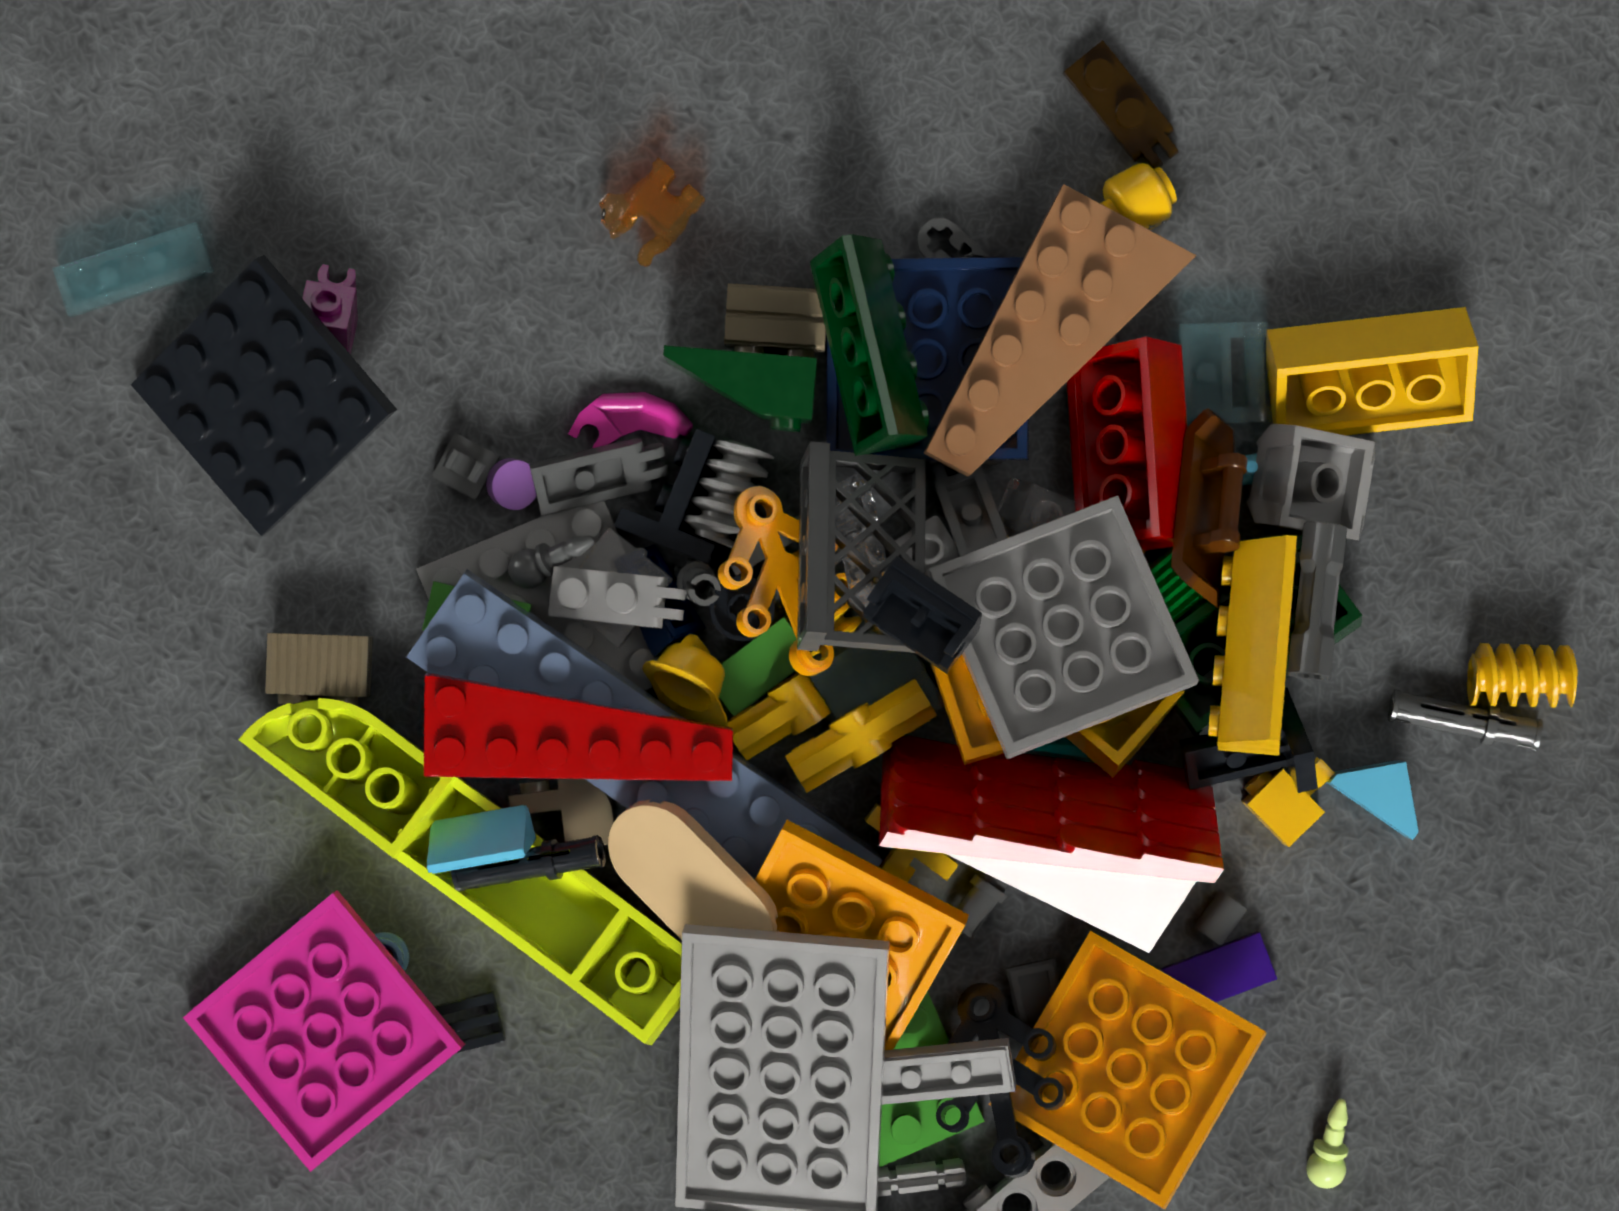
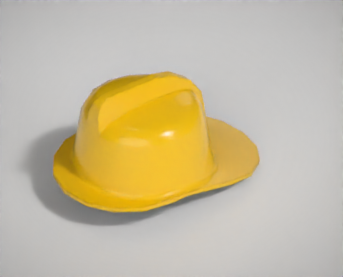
(689, 681)

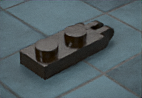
(1121, 104)

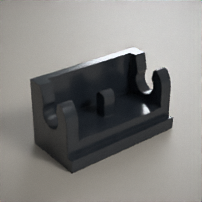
(922, 614)

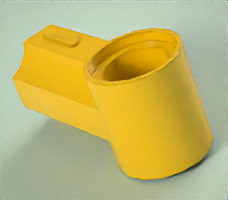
(786, 710)

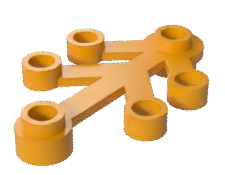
(777, 572)

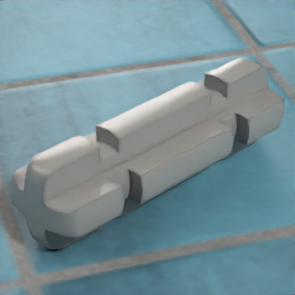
(921, 1177)

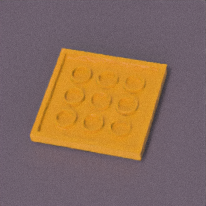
(842, 895)
(1139, 1067)

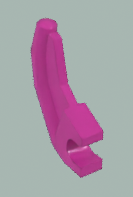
(629, 412)

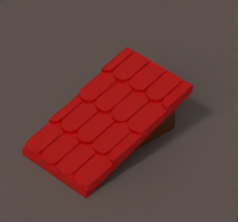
(1059, 830)

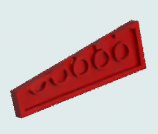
(525, 734)

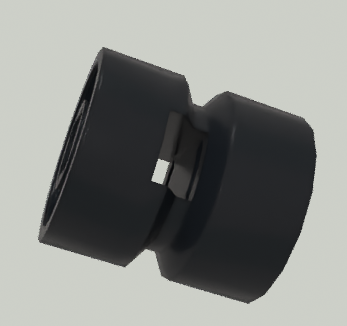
(729, 604)

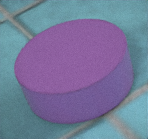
(511, 484)

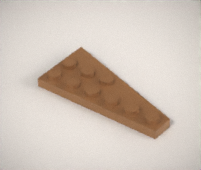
(1066, 301)

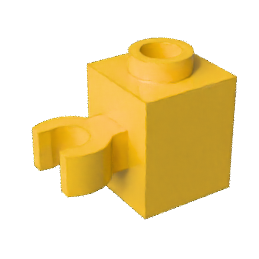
(1280, 806)

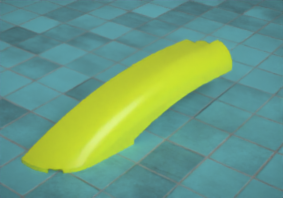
(564, 924)

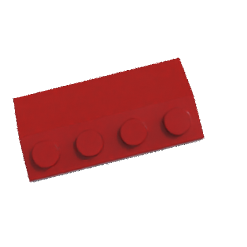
(1130, 433)

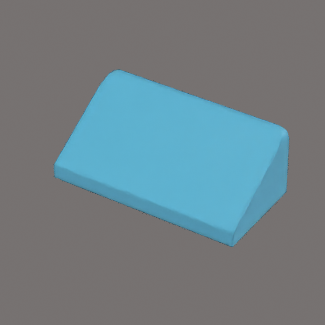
(480, 839)

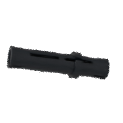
(546, 860)

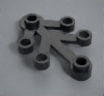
(987, 1028)

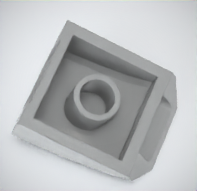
(1311, 479)

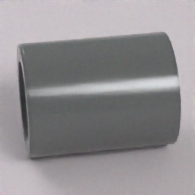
(1220, 917)

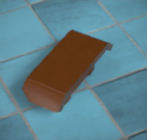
(1207, 504)

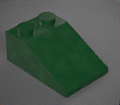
(763, 384)

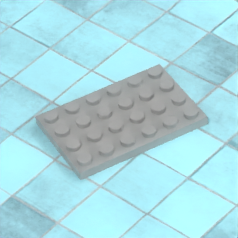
(780, 1070)

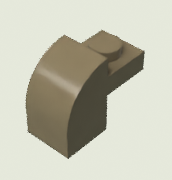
(583, 806)

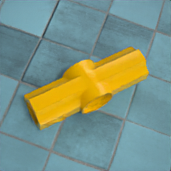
(860, 735)

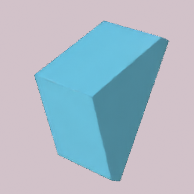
(1383, 792)

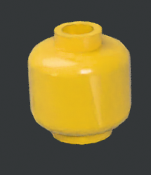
(1141, 195)

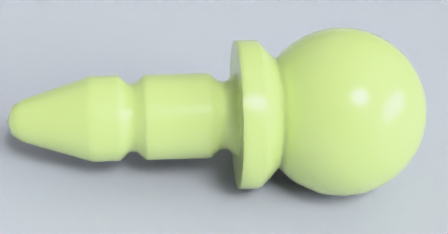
(1327, 1164)

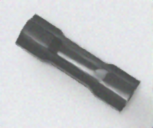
(1317, 601)

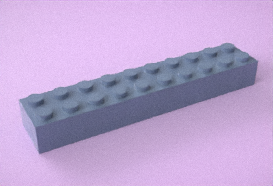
(499, 643)

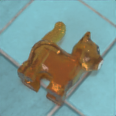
(661, 211)

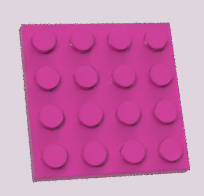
(324, 1030)

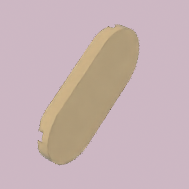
(685, 871)

